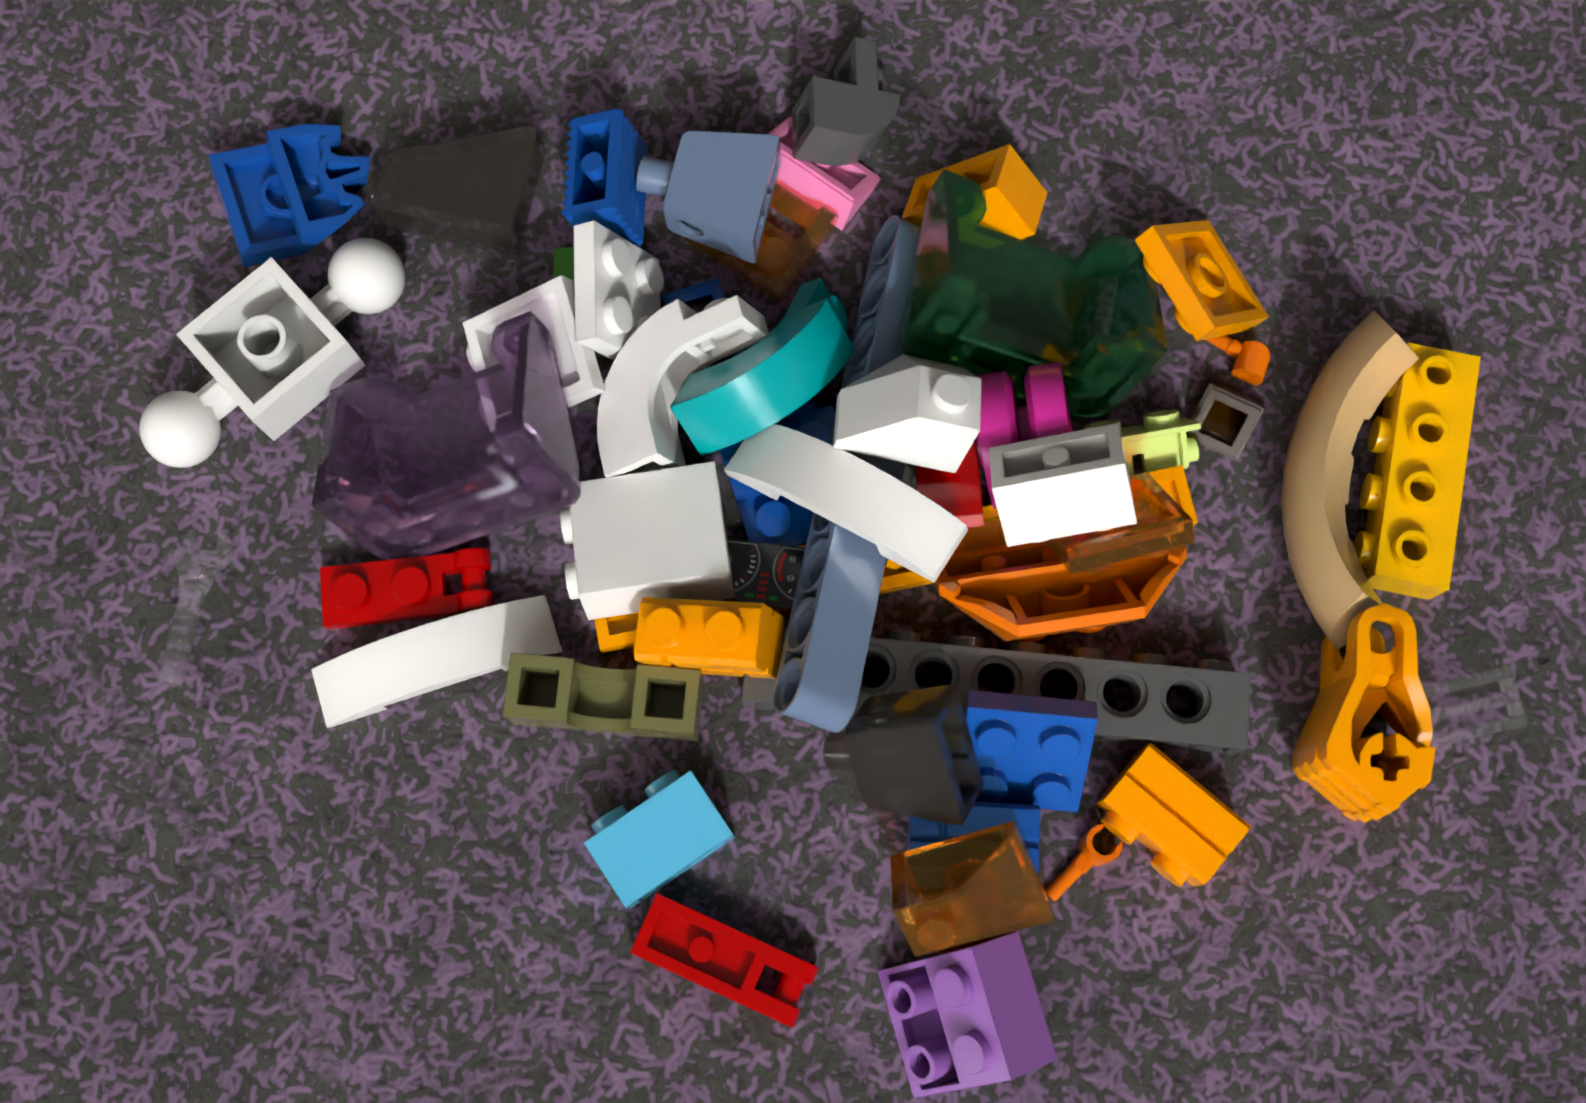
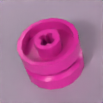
(1007, 423)

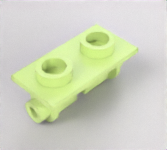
(1159, 440)

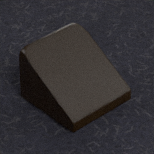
(1225, 418)

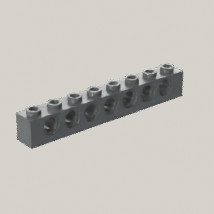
(1217, 694)

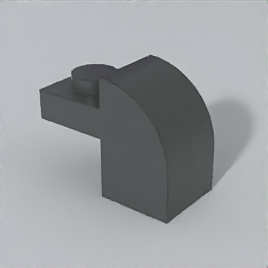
(844, 116)

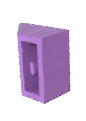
(967, 1016)

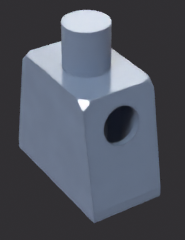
(717, 188)

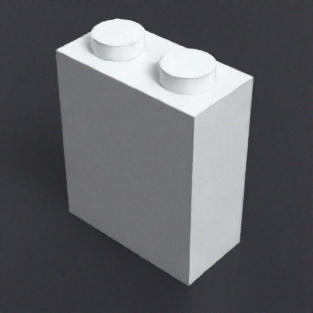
(647, 539)

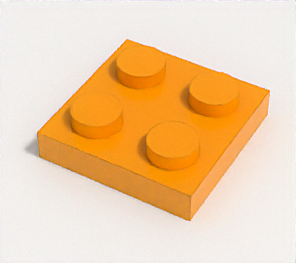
(1200, 279)

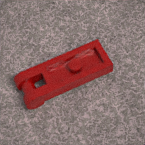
(403, 589)
(721, 959)

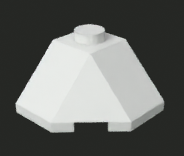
(911, 413)

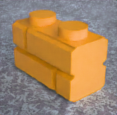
(710, 636)
(1171, 818)

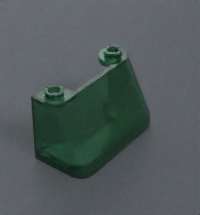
(1014, 305)

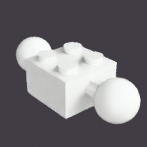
(271, 351)

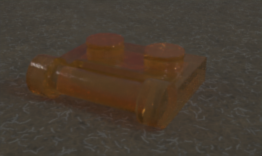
(779, 255)

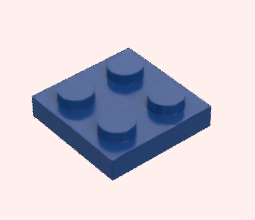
(1031, 747)

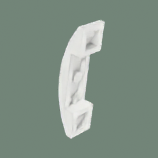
(850, 494)
(433, 657)

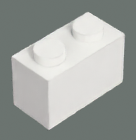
(1062, 485)

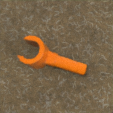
(1250, 356)
(1082, 863)

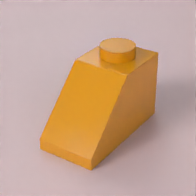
(1010, 189)

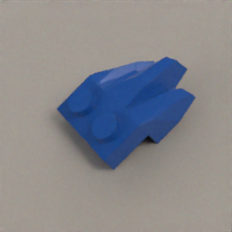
(288, 191)

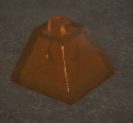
(967, 890)

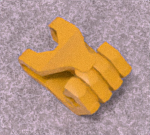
(1371, 773)

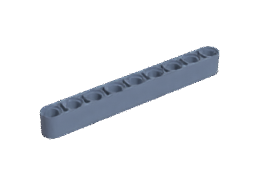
(839, 569)

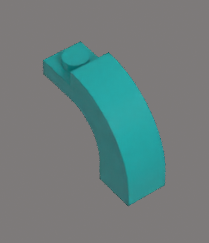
(770, 377)

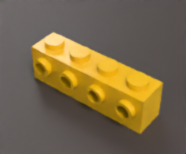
(1418, 475)

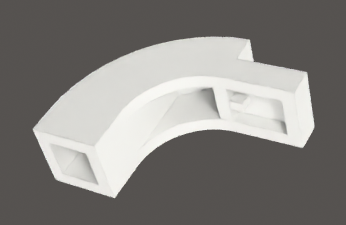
(634, 413)

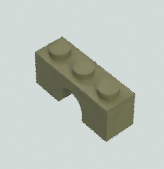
(604, 700)

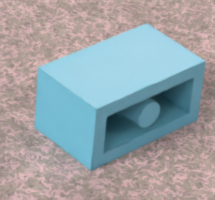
(658, 838)

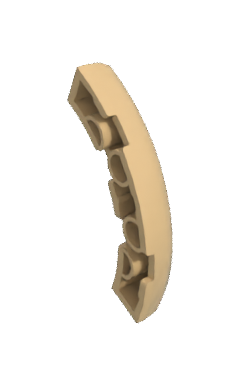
(1321, 469)

